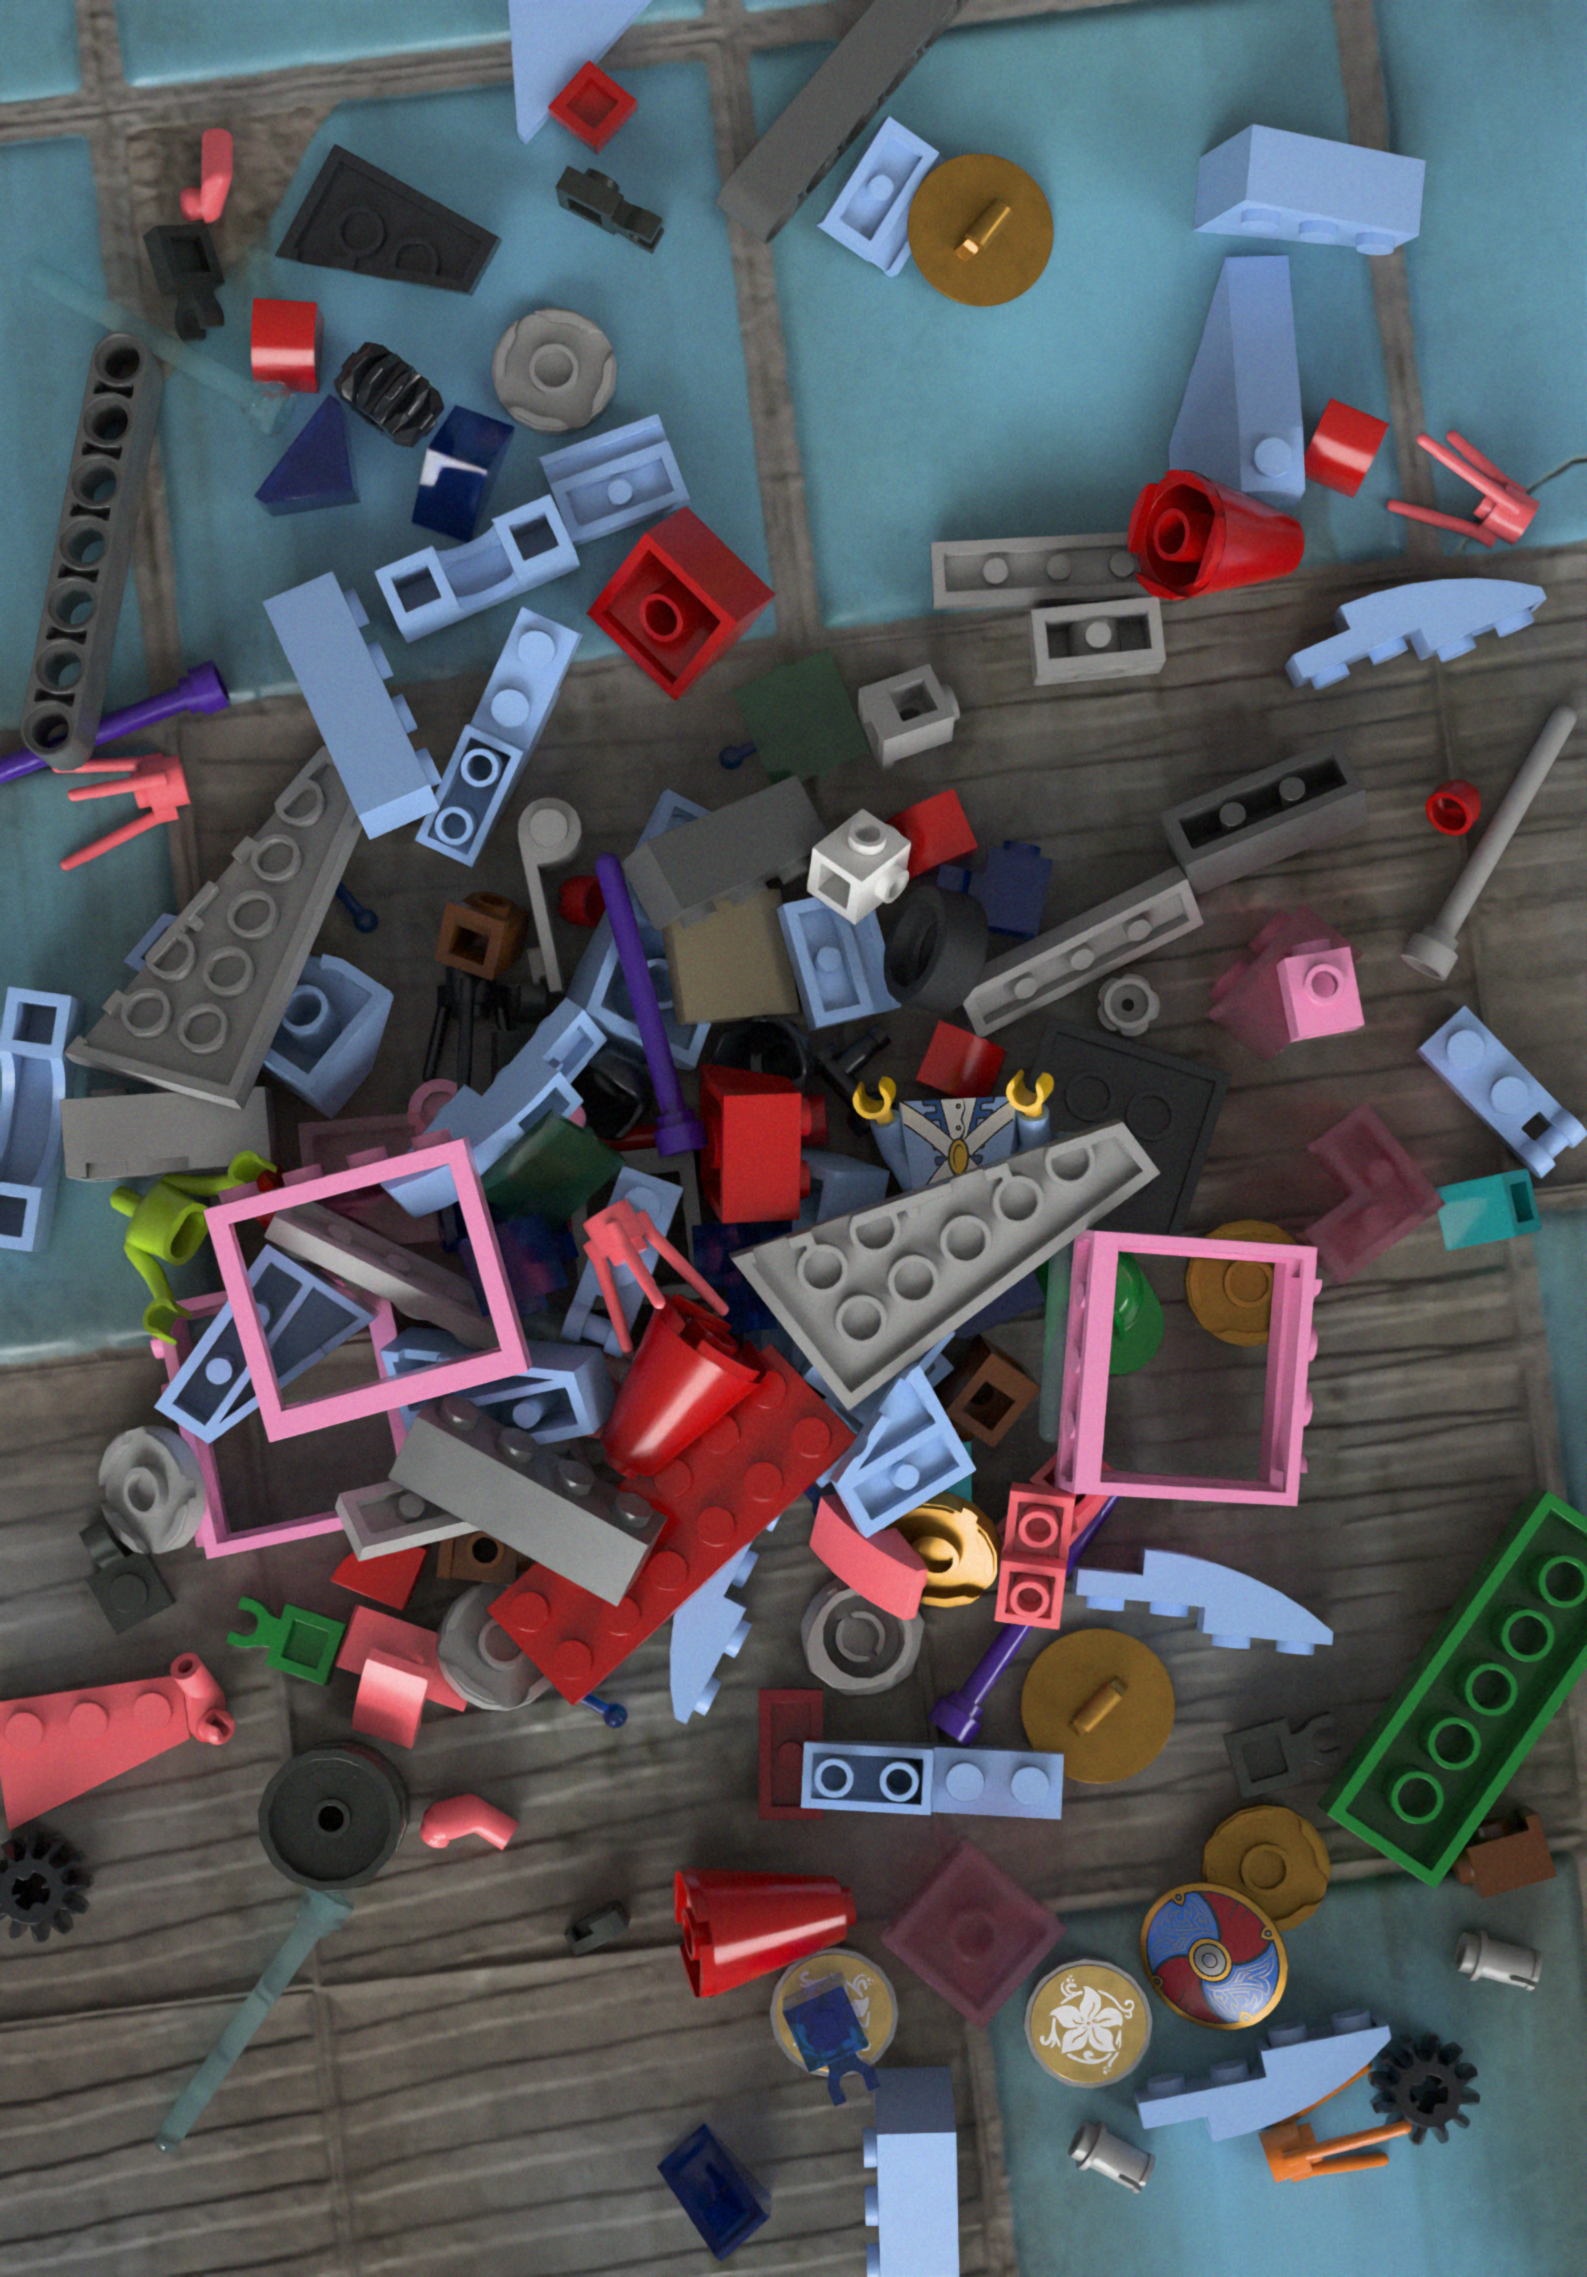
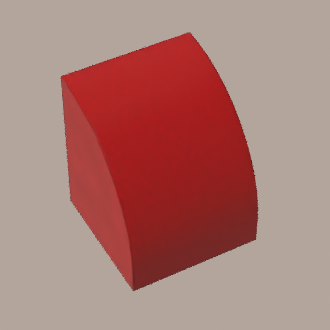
(287, 343)
(1342, 447)
(936, 834)
(960, 1064)
(386, 1577)

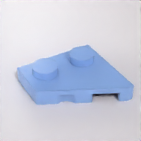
(900, 1455)

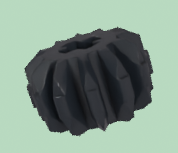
(389, 394)
(52, 1908)
(1410, 2069)

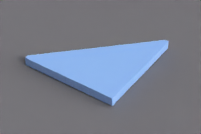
(553, 44)

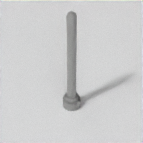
(1434, 947)

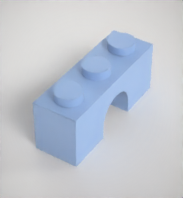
(452, 584)

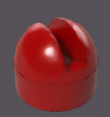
(1457, 814)
(581, 901)

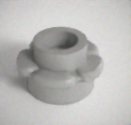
(1138, 991)

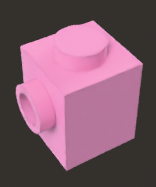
(1319, 990)

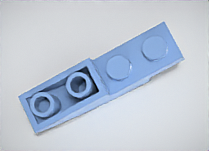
(1434, 614)
(500, 737)
(514, 1102)
(1228, 1601)
(704, 1631)
(932, 1778)
(1292, 2074)

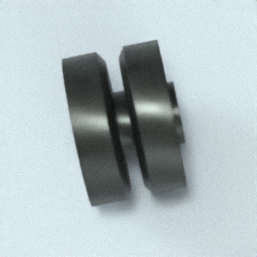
(337, 1855)

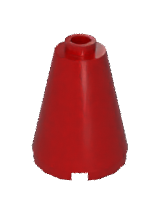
(1208, 538)
(677, 1386)
(754, 1922)

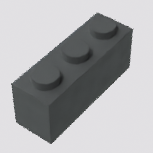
(1266, 816)
(725, 855)

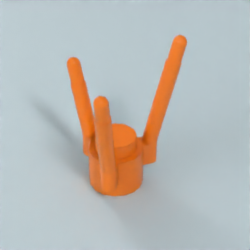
(1297, 2155)

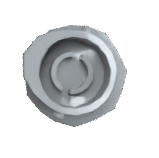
(857, 1642)

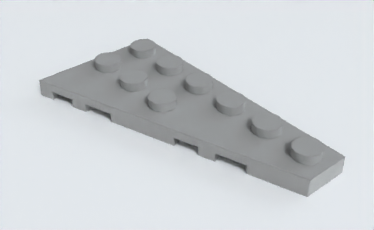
(233, 956)
(909, 1270)

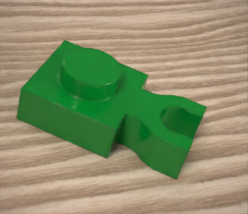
(298, 1641)

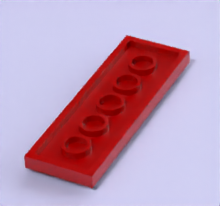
(716, 1504)

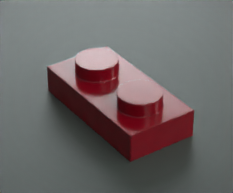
(786, 1721)

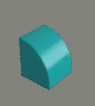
(1488, 1209)

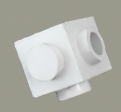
(859, 866)

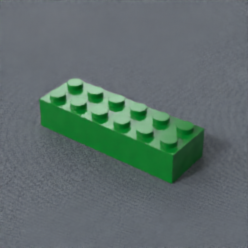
(1473, 1696)

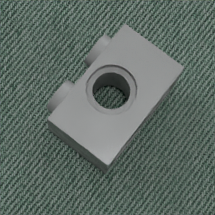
(1096, 641)

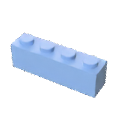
(352, 706)

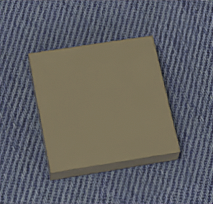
(731, 965)

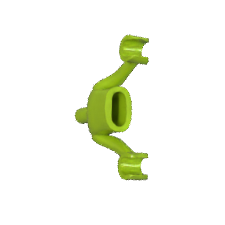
(173, 1228)

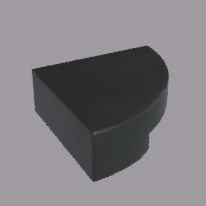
(597, 1927)

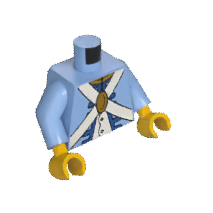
(954, 1135)

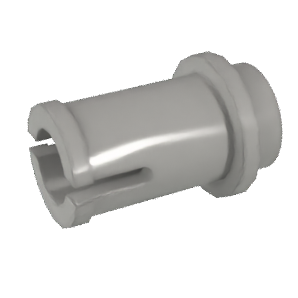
(1497, 1960)
(1110, 2156)

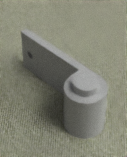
(548, 842)

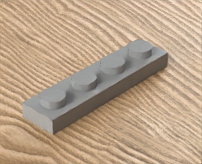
(1034, 571)
(1082, 951)
(378, 1265)
(393, 1518)

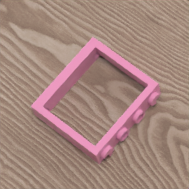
(1087, 1362)
(396, 1390)
(215, 1528)

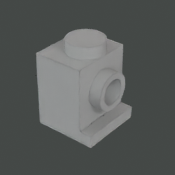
(906, 715)

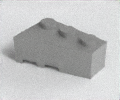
(162, 1133)

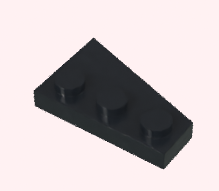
(385, 230)

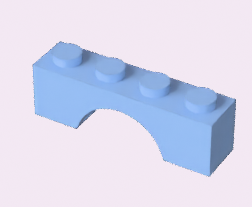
(34, 1079)

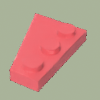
(81, 1738)

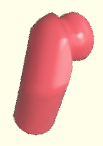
(216, 177)
(203, 1700)
(463, 1816)

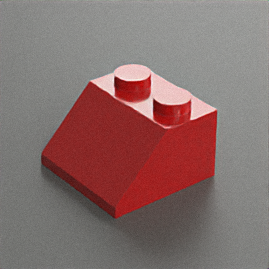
(680, 602)
(754, 1146)

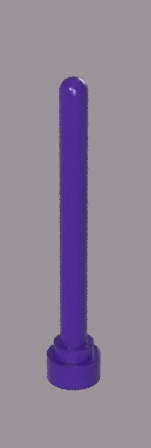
(198, 691)
(677, 1126)
(961, 1710)

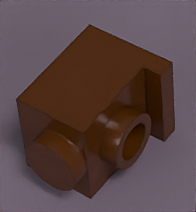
(487, 923)
(1007, 1395)
(459, 1560)
(1505, 1855)

